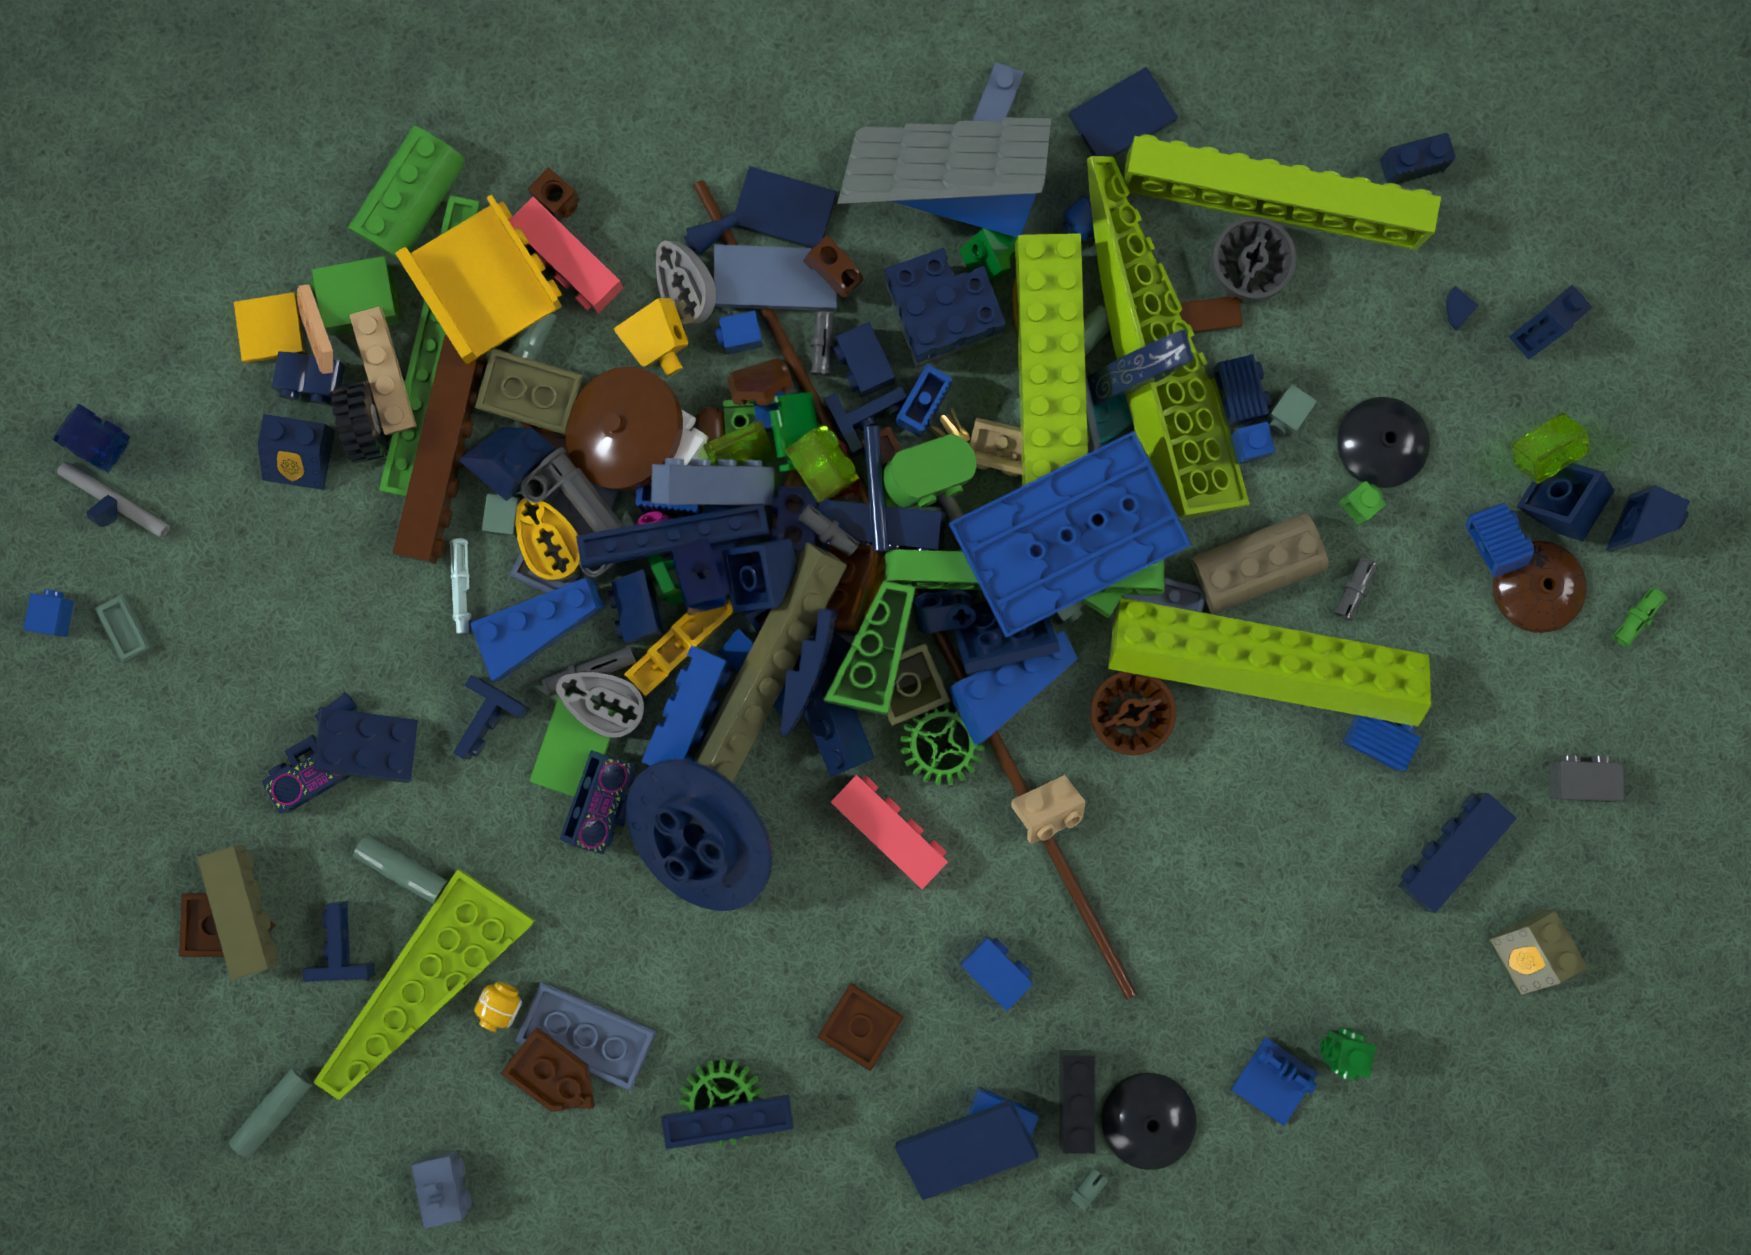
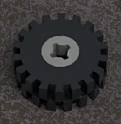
(359, 422)

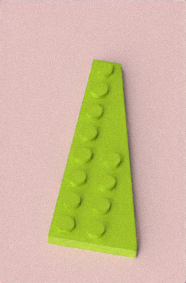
(447, 951)

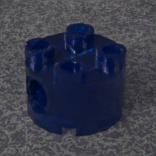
(90, 439)

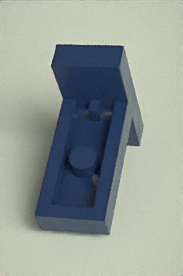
(1551, 322)
(862, 417)
(487, 716)
(337, 949)

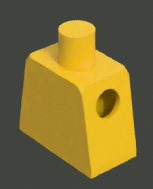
(655, 335)

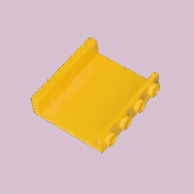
(482, 281)

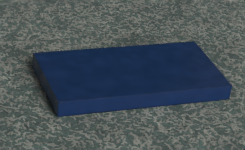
(966, 1149)

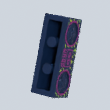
(297, 783)
(598, 803)

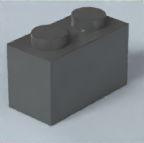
(1586, 780)

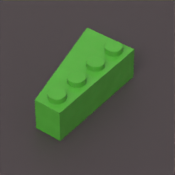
(873, 660)

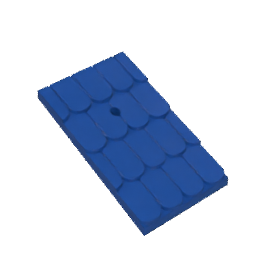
(1044, 543)

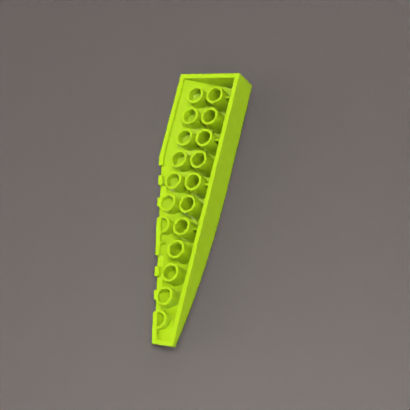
(1182, 414)

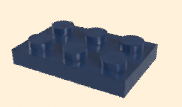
(365, 745)

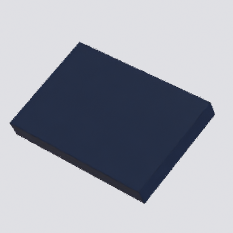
(1122, 112)
(784, 208)

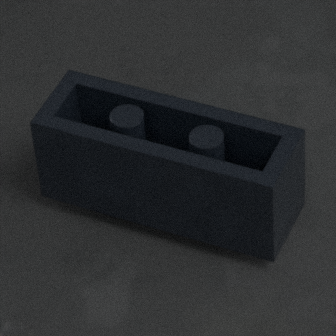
(1077, 1101)

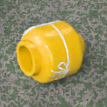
(498, 1006)

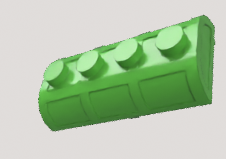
(407, 192)

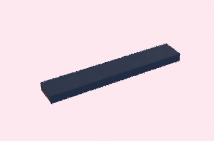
(659, 536)

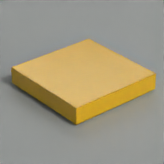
(269, 327)

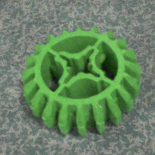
(954, 718)
(715, 1089)

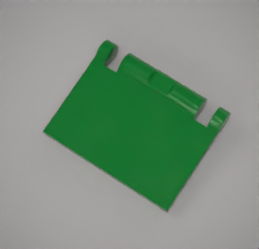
(791, 422)

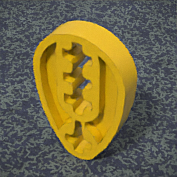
(535, 552)

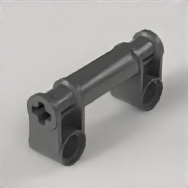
(559, 474)

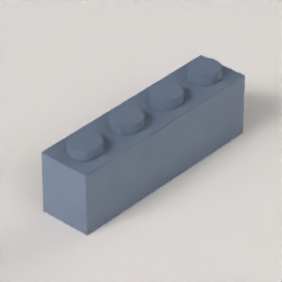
(712, 483)

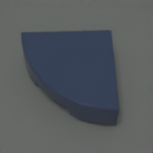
(1458, 307)
(103, 512)

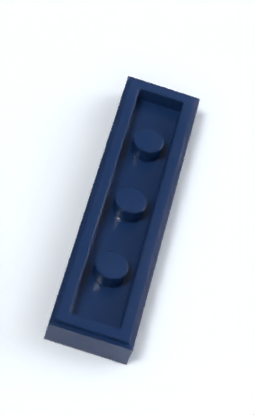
(727, 1122)

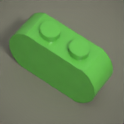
(929, 471)

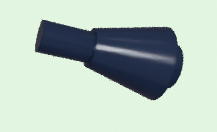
(704, 235)

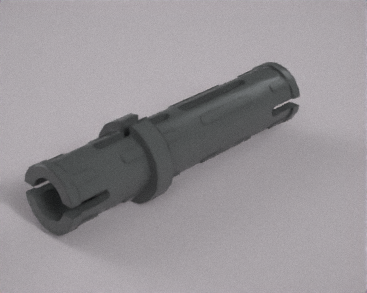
(623, 656)

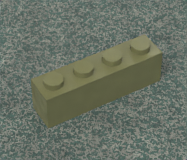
(238, 911)

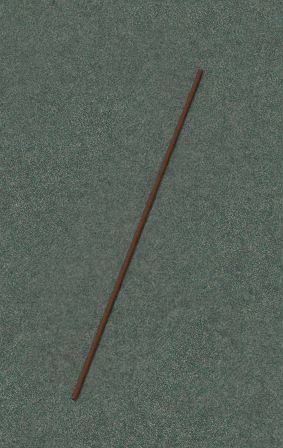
(940, 636)

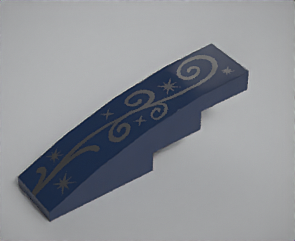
(1140, 367)
(803, 681)

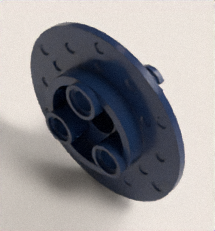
(699, 834)

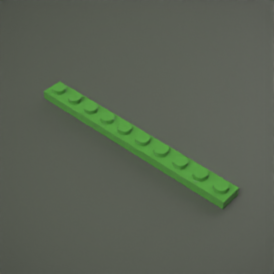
(421, 373)

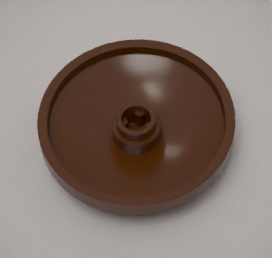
(623, 427)

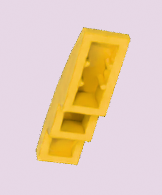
(673, 648)

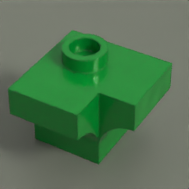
(989, 250)
(667, 582)

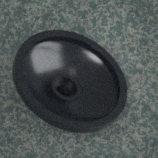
(1369, 455)
(1137, 1102)

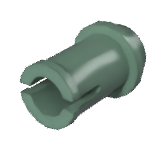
(1087, 1192)

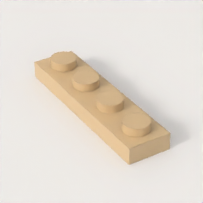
(383, 370)

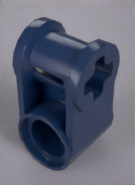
(941, 610)

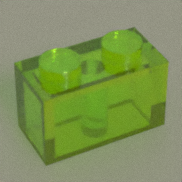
(1550, 447)
(822, 463)

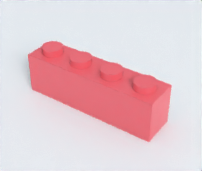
(567, 257)
(889, 831)

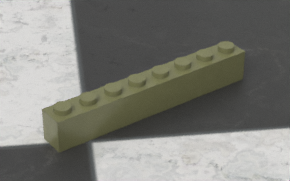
(768, 661)

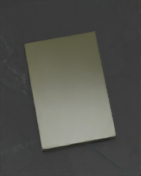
(528, 391)

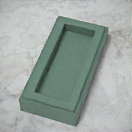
(124, 628)

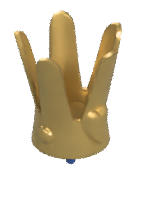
(950, 427)

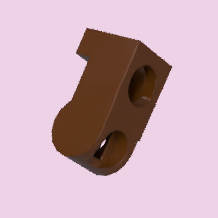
(834, 266)

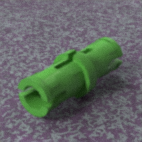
(1639, 617)

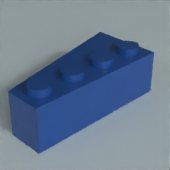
(525, 630)
(999, 692)
(689, 707)

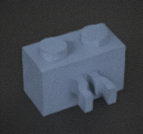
(441, 1189)

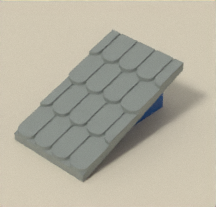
(959, 170)

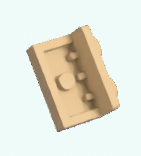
(997, 446)
(1049, 809)

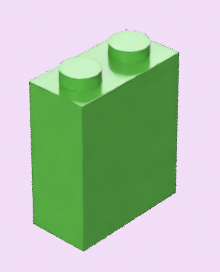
(355, 288)

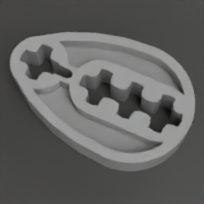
(670, 273)
(613, 688)

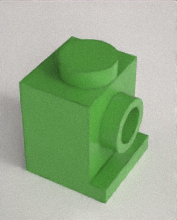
(734, 411)
(1363, 502)

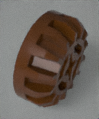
(1158, 701)

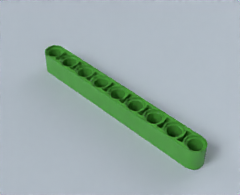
(952, 571)

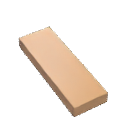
(315, 329)

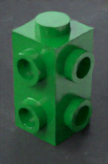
(1348, 1053)

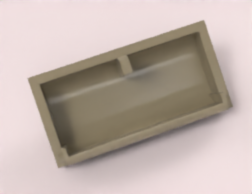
(1260, 562)

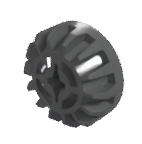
(1268, 242)

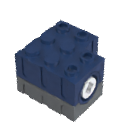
(942, 310)

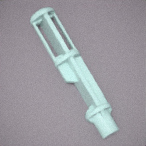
(460, 584)

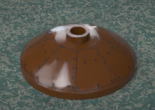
(1526, 600)

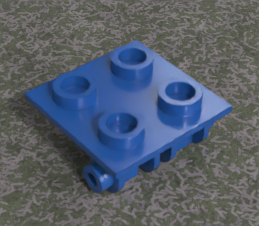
(1275, 1081)

